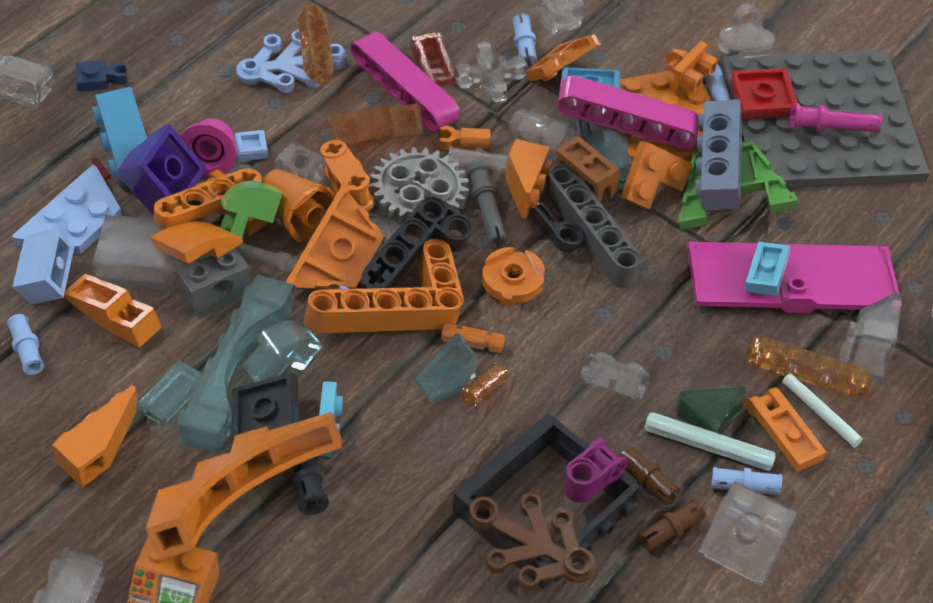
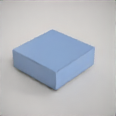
(251, 145)

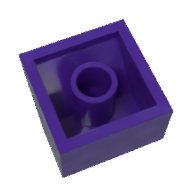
(160, 167)

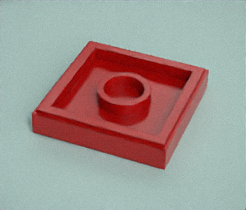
(763, 92)

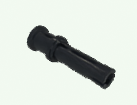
(308, 482)

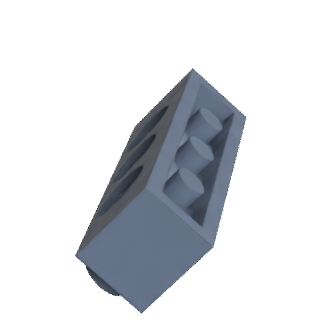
(720, 155)

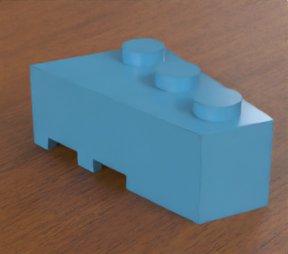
(119, 126)

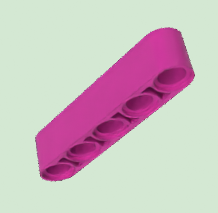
(404, 80)
(628, 112)

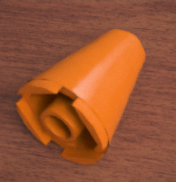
(301, 203)

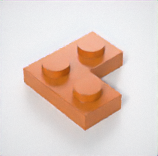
(648, 170)

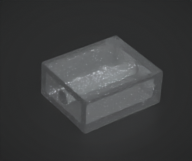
(128, 256)

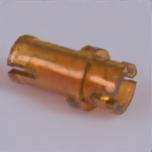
(481, 387)

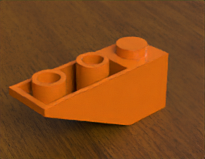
(527, 173)
(95, 441)

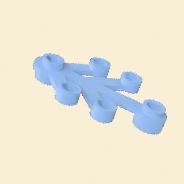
(257, 69)

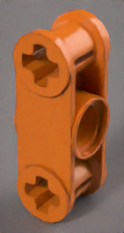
(347, 170)

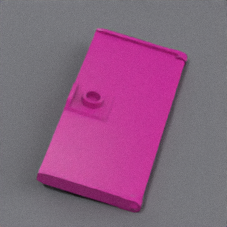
(812, 278)

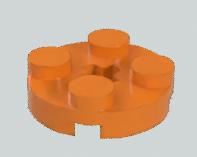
(513, 290)

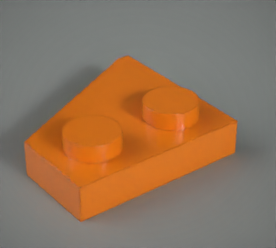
(560, 57)

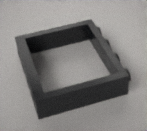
(544, 433)

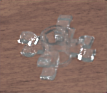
(491, 71)

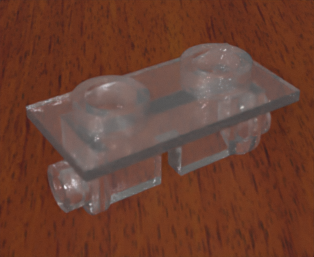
(628, 376)

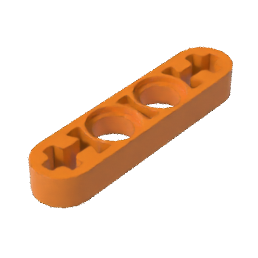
(176, 210)

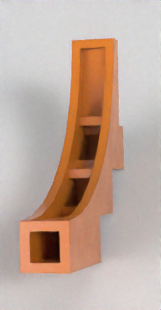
(188, 507)

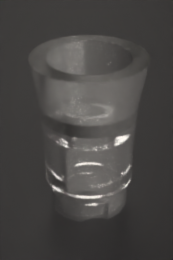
(542, 129)

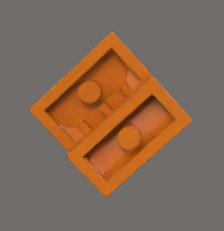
(193, 239)

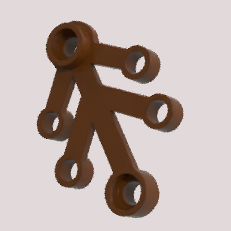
(535, 543)

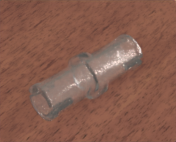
(470, 157)

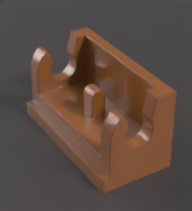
(590, 165)

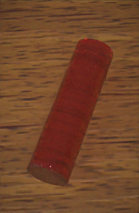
(103, 171)

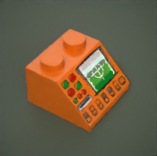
(175, 579)

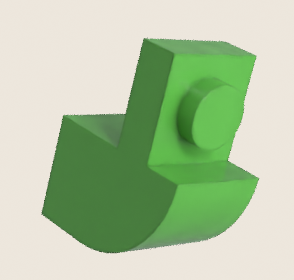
(249, 200)

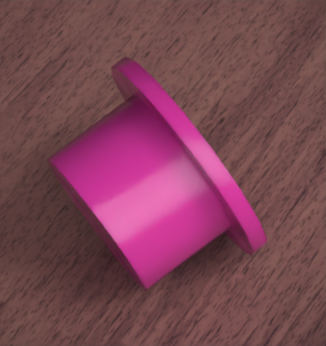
(212, 144)

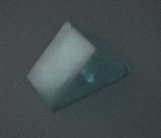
(448, 370)

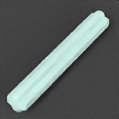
(710, 441)

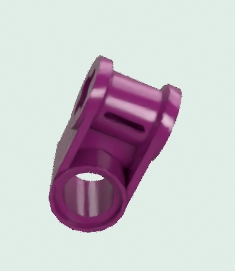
(596, 466)

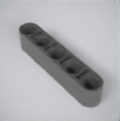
(601, 233)

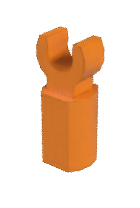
(465, 138)

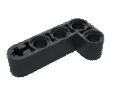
(407, 250)

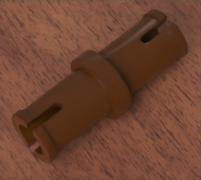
(650, 476)
(671, 525)

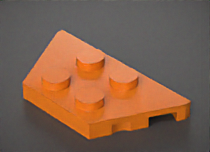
(338, 247)

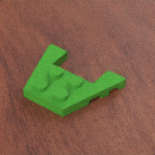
(755, 176)

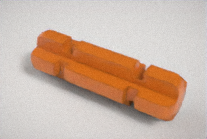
(475, 337)

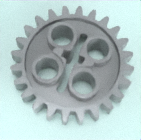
(411, 177)

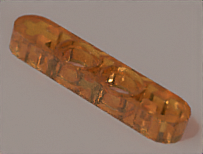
(315, 43)
(844, 377)

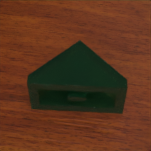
(711, 407)

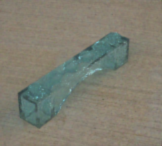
(208, 416)

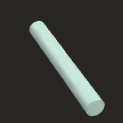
(822, 410)

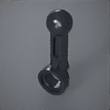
(557, 230)

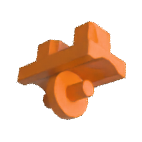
(687, 64)

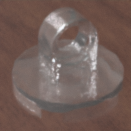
(747, 38)

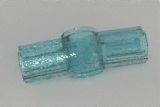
(611, 146)

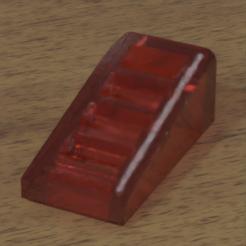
(433, 42)

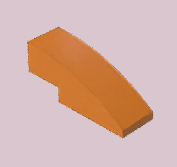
(113, 309)

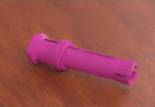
(822, 118)

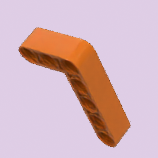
(393, 309)

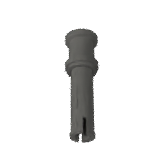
(485, 195)

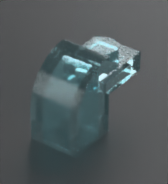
(281, 346)

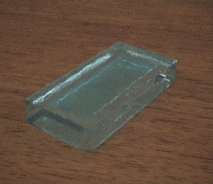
(169, 393)

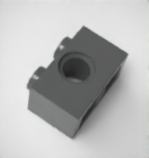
(213, 281)

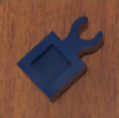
(96, 75)

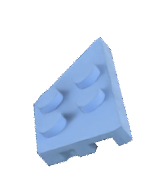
(75, 212)

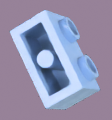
(43, 266)

